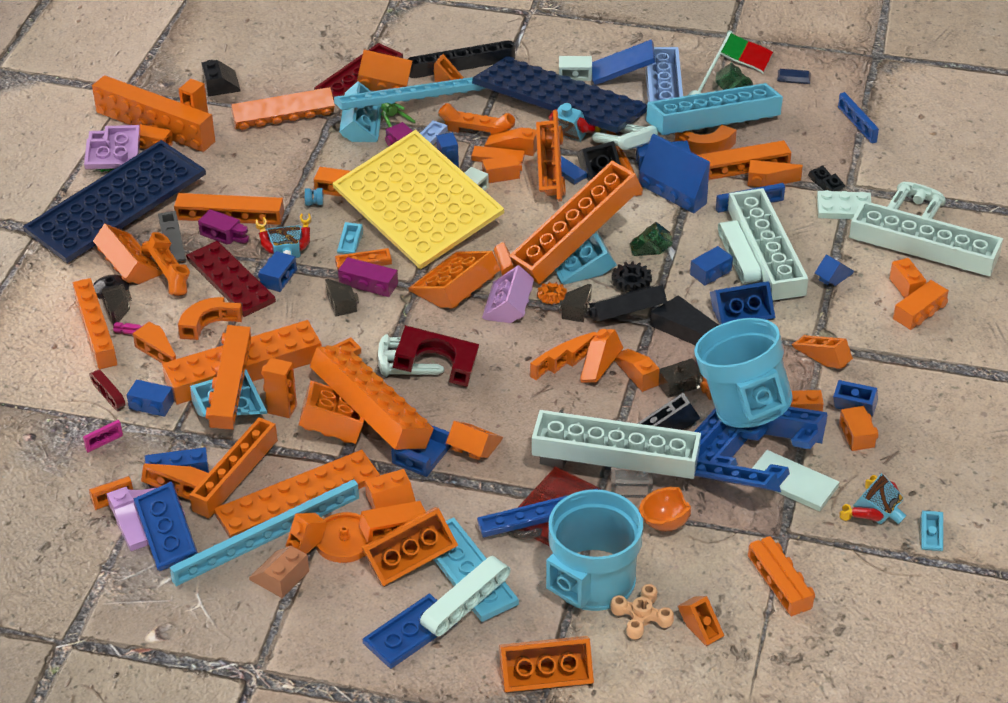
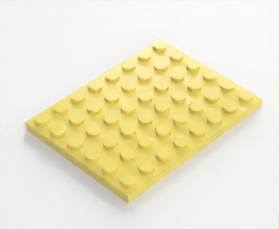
(418, 199)

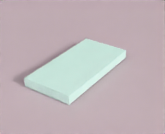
(802, 483)

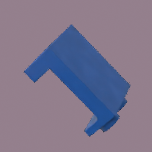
(423, 460)

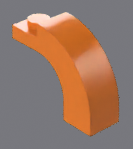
(722, 139)
(207, 312)

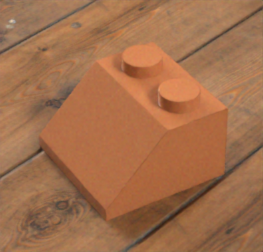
(282, 571)

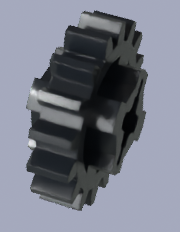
(630, 277)

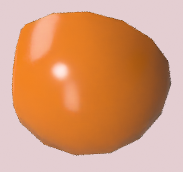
(665, 509)

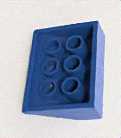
(675, 174)

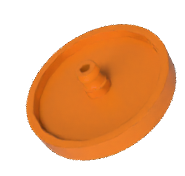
(342, 538)

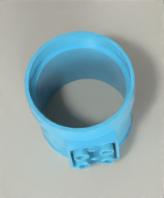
(745, 371)
(593, 522)

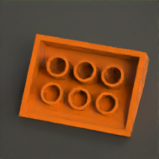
(456, 278)

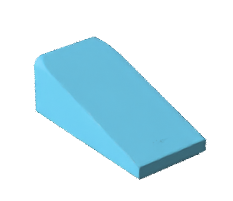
(350, 238)
(931, 530)

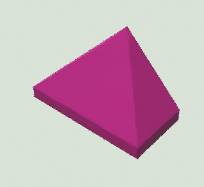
(103, 436)

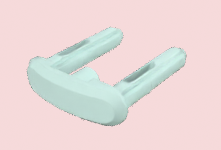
(633, 136)
(920, 193)
(386, 355)

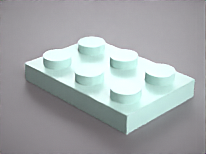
(840, 204)

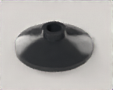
(108, 281)

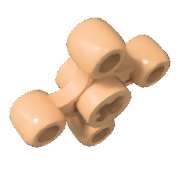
(642, 611)

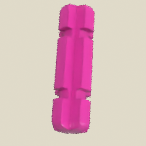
(126, 328)

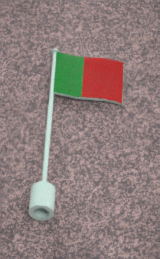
(741, 52)

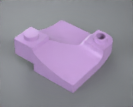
(112, 147)
(127, 516)

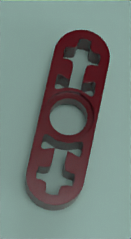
(107, 389)

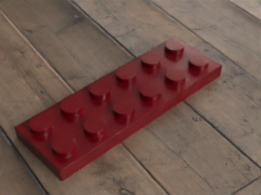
(348, 75)
(230, 278)

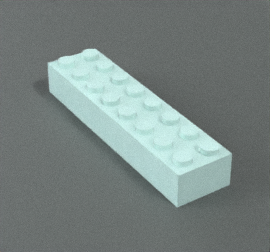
(926, 238)
(768, 243)
(616, 444)

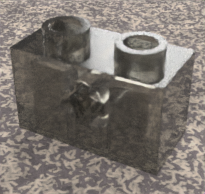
(680, 378)

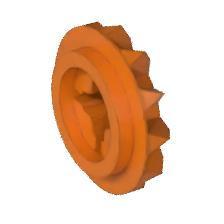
(551, 298)

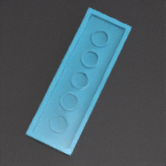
(464, 559)

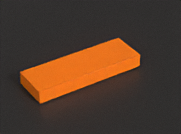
(480, 153)
(378, 257)

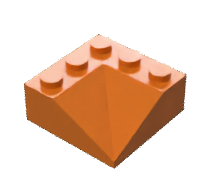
(329, 414)

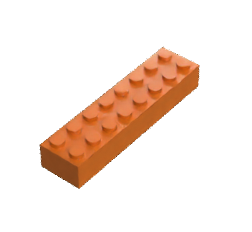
(139, 106)
(576, 221)
(289, 343)
(371, 397)

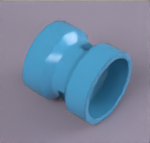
(318, 196)

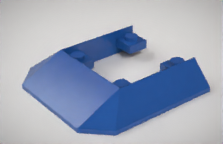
(722, 442)

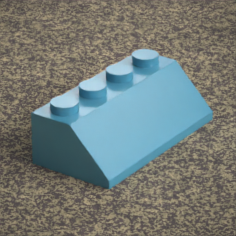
(360, 123)

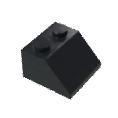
(219, 78)
(597, 157)

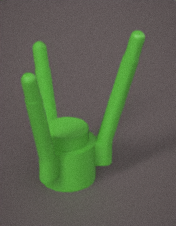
(391, 110)

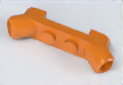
(456, 120)
(176, 273)

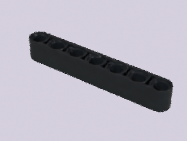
(463, 58)

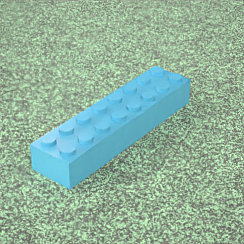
(714, 108)

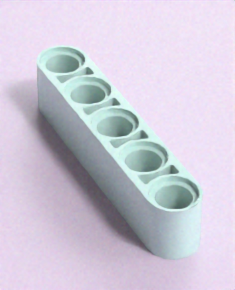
(738, 247)
(465, 596)

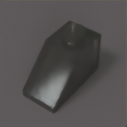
(341, 297)
(116, 302)
(576, 303)

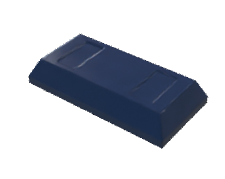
(794, 76)

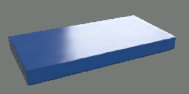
(623, 62)
(165, 526)
(401, 634)

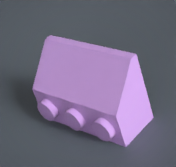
(509, 296)

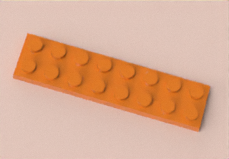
(278, 498)

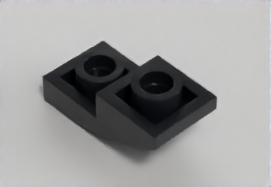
(825, 180)

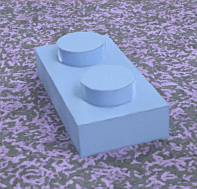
(433, 129)

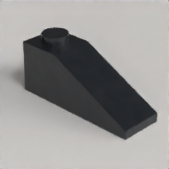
(674, 415)

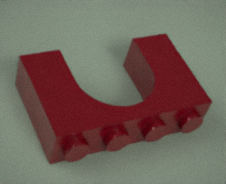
(418, 342)

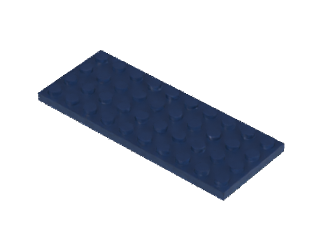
(551, 90)
(114, 200)

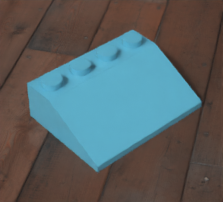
(587, 261)

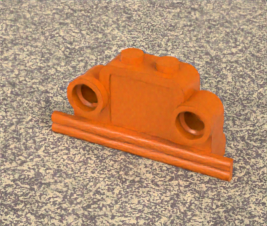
(549, 157)

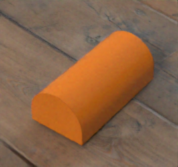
(502, 257)
(99, 494)

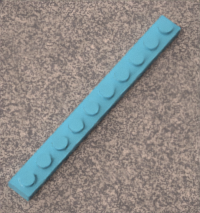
(406, 93)
(261, 534)

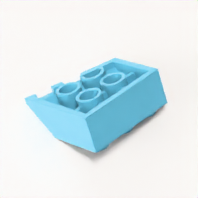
(249, 402)

